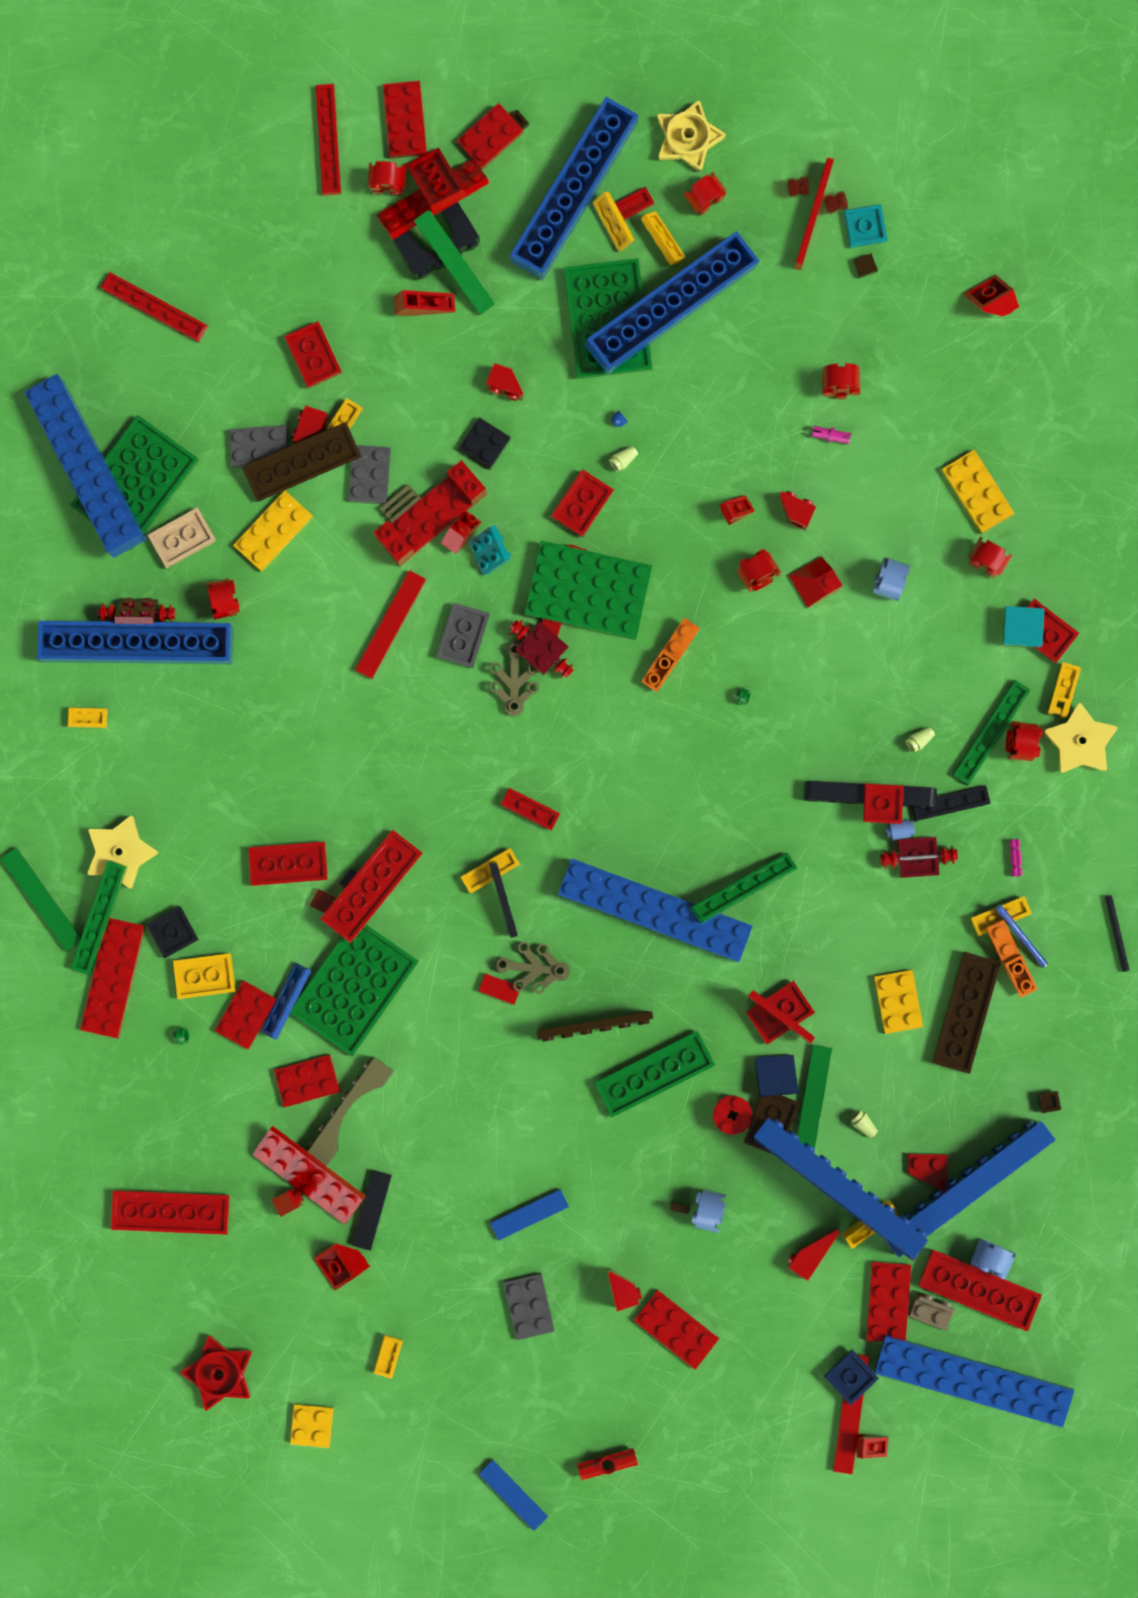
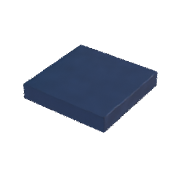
(776, 1075)
(851, 1376)

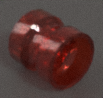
(798, 186)
(836, 202)

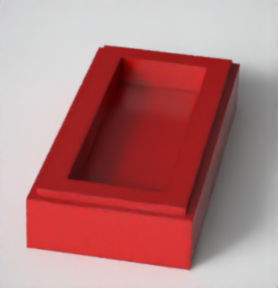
(635, 203)
(499, 989)

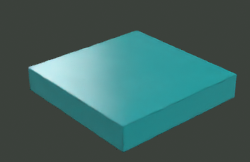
(865, 226)
(1023, 626)

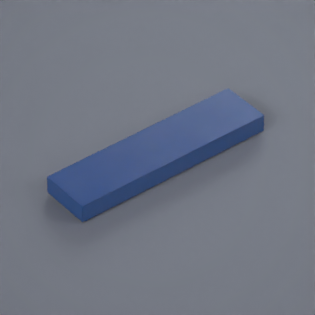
(285, 1001)
(529, 1214)
(513, 1495)

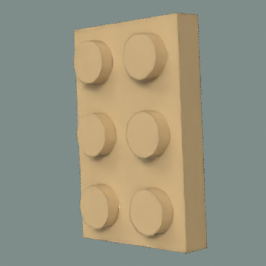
(182, 538)

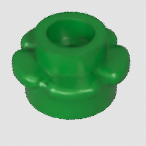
(743, 696)
(181, 1035)

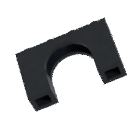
(423, 262)

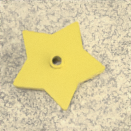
(693, 124)
(1074, 753)
(124, 836)

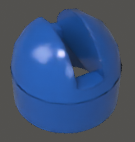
(618, 419)

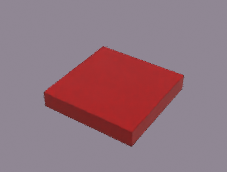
(883, 803)

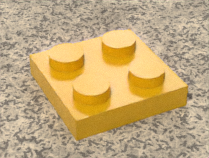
(311, 1425)

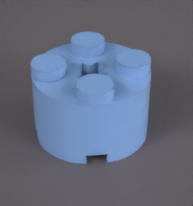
(891, 578)
(709, 1211)
(992, 1258)

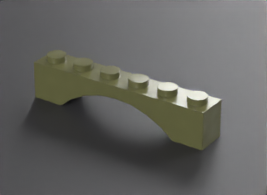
(374, 1077)

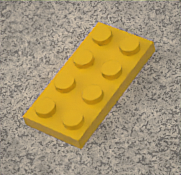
(977, 491)
(273, 531)

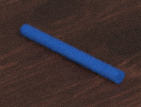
(1021, 936)

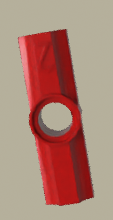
(593, 1467)

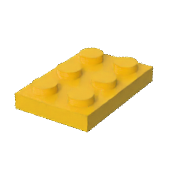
(204, 976)
(898, 1001)

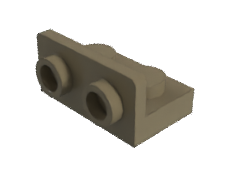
(932, 1312)

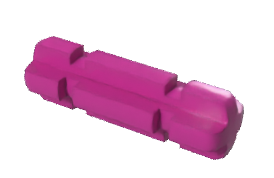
(1015, 857)

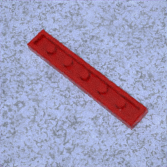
(328, 139)
(814, 213)
(154, 307)
(391, 624)
(848, 1433)

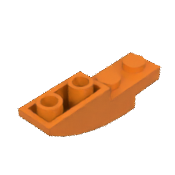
(670, 654)
(1011, 958)

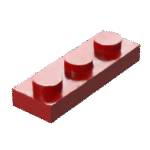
(530, 809)

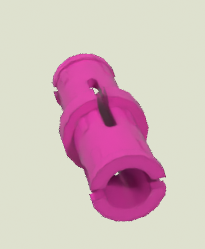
(831, 434)

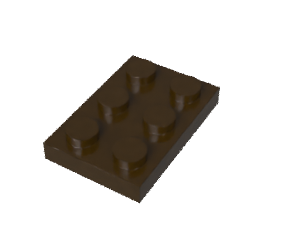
(771, 1107)

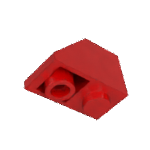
(504, 381)
(311, 423)
(796, 510)
(461, 532)
(288, 1201)

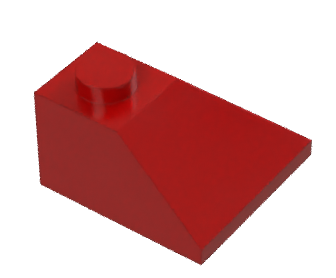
(993, 297)
(815, 581)
(341, 1264)
(623, 1291)

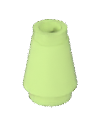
(623, 458)
(919, 739)
(863, 1123)

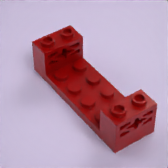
(431, 514)

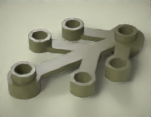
(513, 683)
(535, 968)

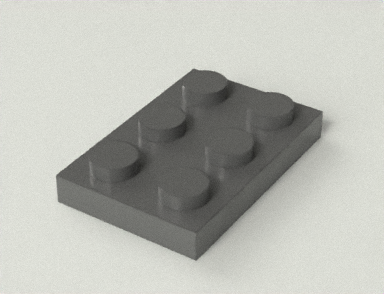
(255, 443)
(370, 475)
(463, 635)
(529, 1306)

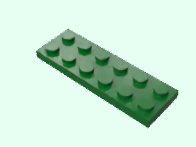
(654, 1074)

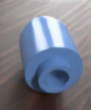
(900, 831)

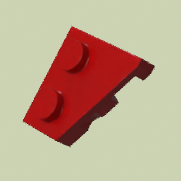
(929, 1168)

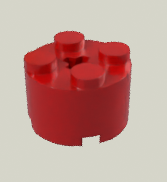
(386, 177)
(705, 192)
(841, 380)
(990, 557)
(758, 571)
(222, 598)
(1023, 741)
(742, 1119)

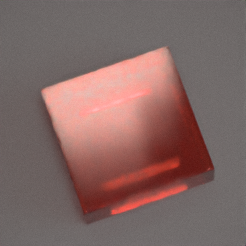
(322, 901)

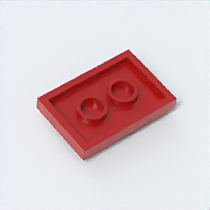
(490, 136)
(313, 354)
(582, 503)
(1056, 634)
(789, 1001)
(246, 1014)
(307, 1081)

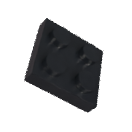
(484, 443)
(172, 932)

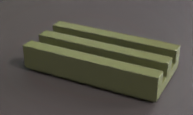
(412, 493)

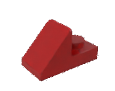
(736, 509)
(872, 1446)

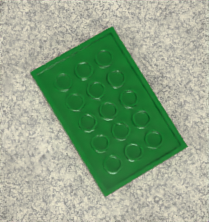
(595, 298)
(147, 470)
(588, 590)
(354, 988)

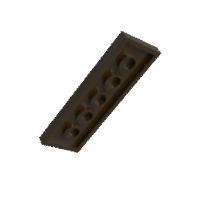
(301, 461)
(966, 1012)
(603, 1025)

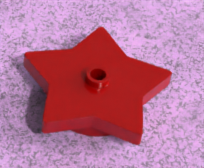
(214, 1387)

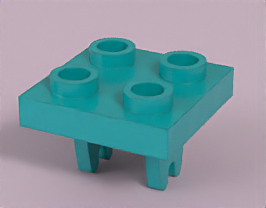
(489, 550)

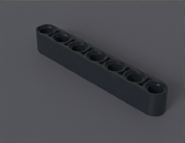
(854, 794)

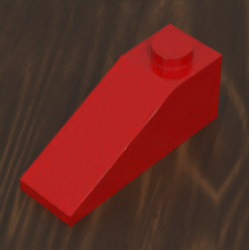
(423, 303)
(809, 1257)

